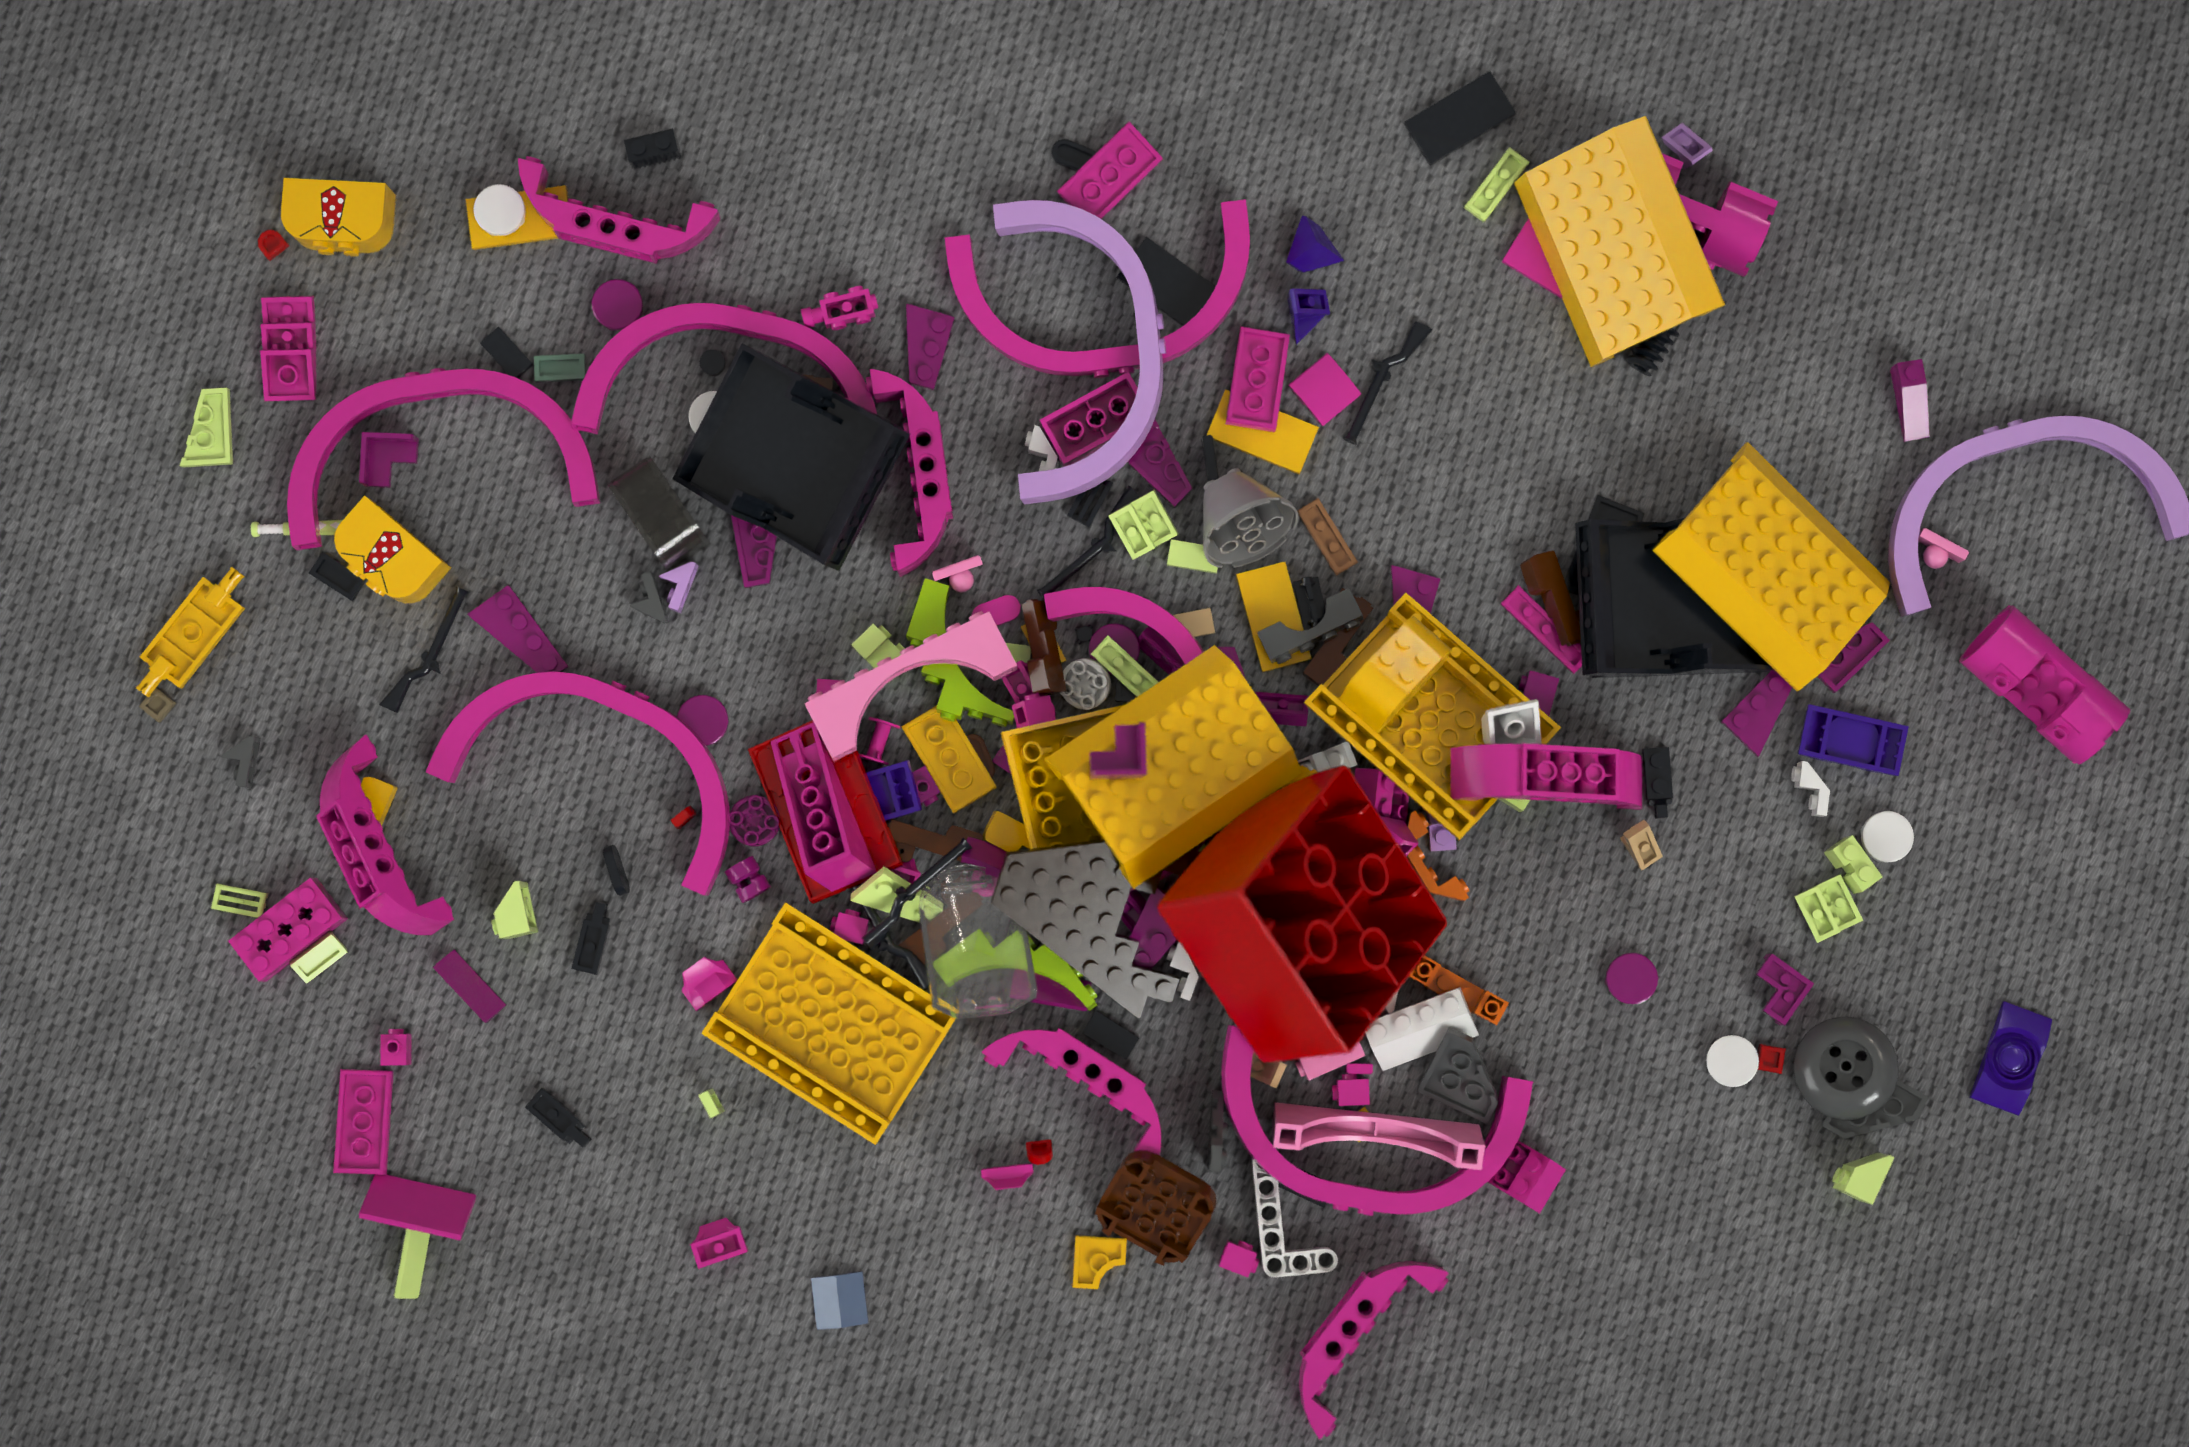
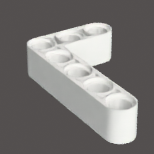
(1275, 1225)

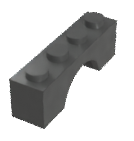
(1340, 613)

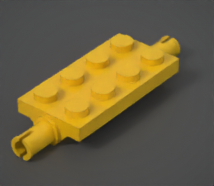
(191, 632)

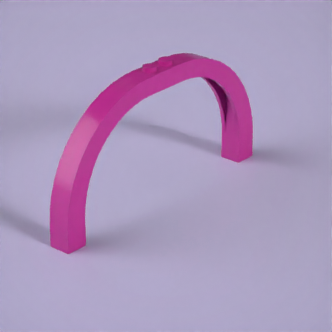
(712, 316)
(1107, 360)
(419, 387)
(1103, 600)
(472, 720)
(1499, 1144)

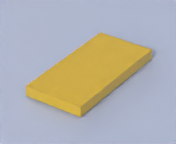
(532, 230)
(1283, 448)
(1267, 600)
(949, 759)

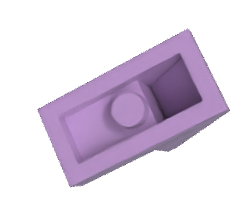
(1686, 145)
(683, 579)
(1439, 837)

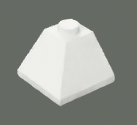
(1512, 724)

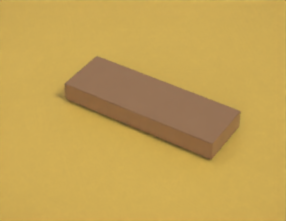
(1327, 537)

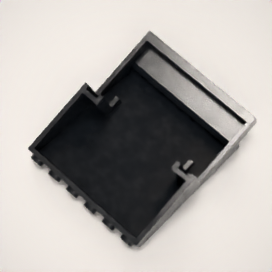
(791, 456)
(1642, 614)

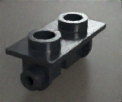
(1309, 601)

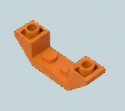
(1451, 888)
(1440, 980)

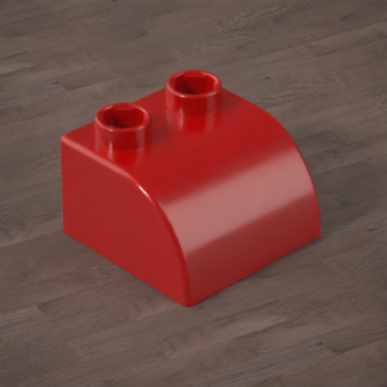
(1304, 917)

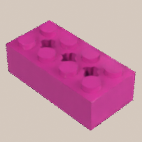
(1079, 416)
(271, 926)

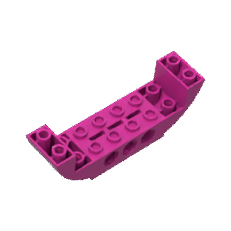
(653, 242)
(921, 425)
(1547, 774)
(364, 852)
(1054, 1045)
(1320, 1364)

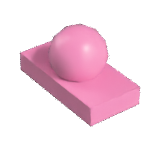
(1940, 549)
(959, 576)

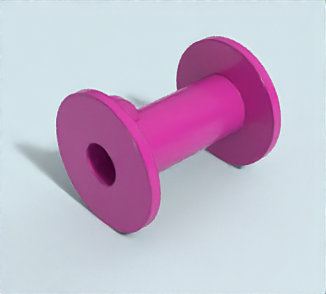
(878, 740)

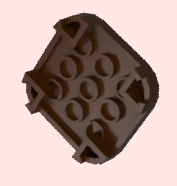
(1156, 1206)

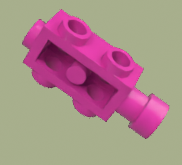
(846, 305)

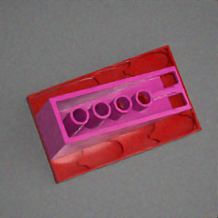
(824, 812)

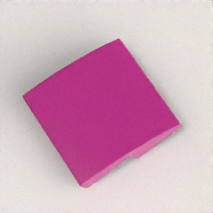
(1324, 389)

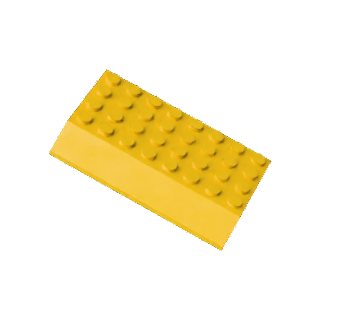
(1618, 240)
(1774, 569)
(1440, 716)
(1206, 762)
(830, 1024)

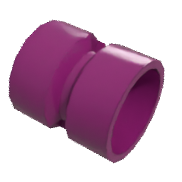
(741, 872)

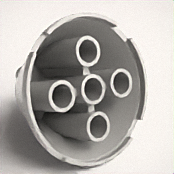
(1243, 520)

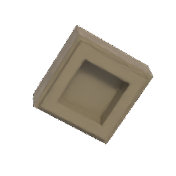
(157, 705)

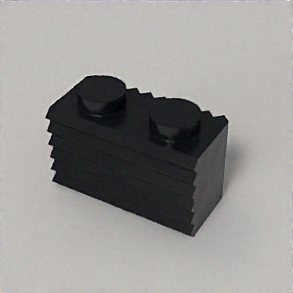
(652, 149)

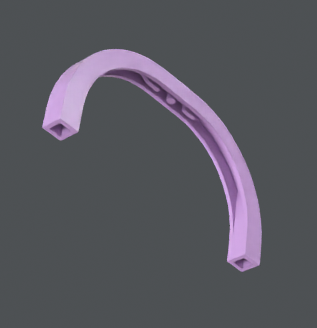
(2138, 456)
(1089, 472)

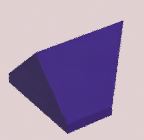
(1311, 248)
(1306, 310)

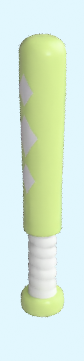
(327, 527)

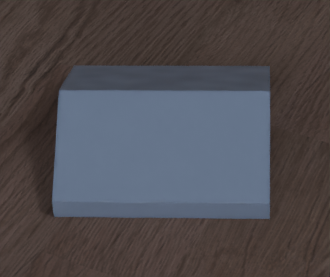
(839, 1300)

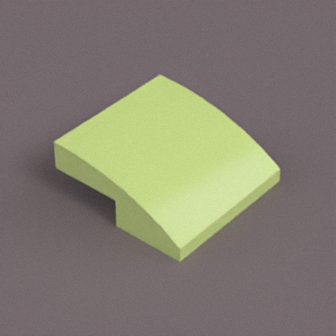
(1143, 524)
(1828, 908)

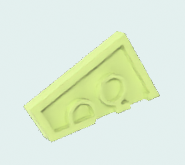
(211, 431)
(880, 894)

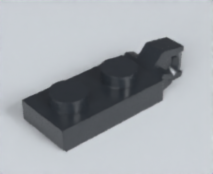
(1658, 779)
(592, 940)
(557, 1118)

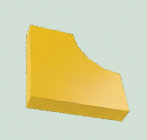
(1095, 1257)

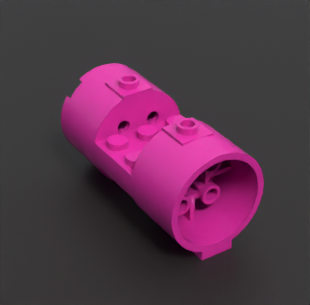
(1733, 228)
(2045, 685)

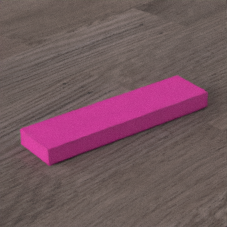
(1542, 627)

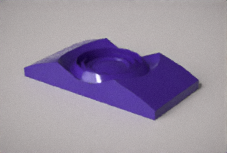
(1853, 740)
(895, 790)
(2011, 1058)

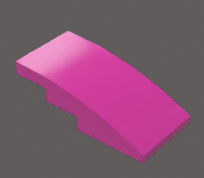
(288, 348)

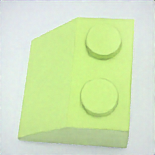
(515, 913)
(1863, 1177)

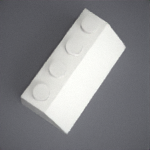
(1419, 1028)

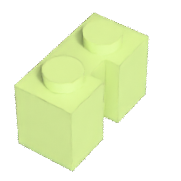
(876, 646)
(1858, 867)

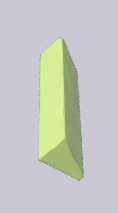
(411, 1264)

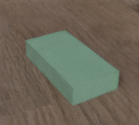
(559, 367)

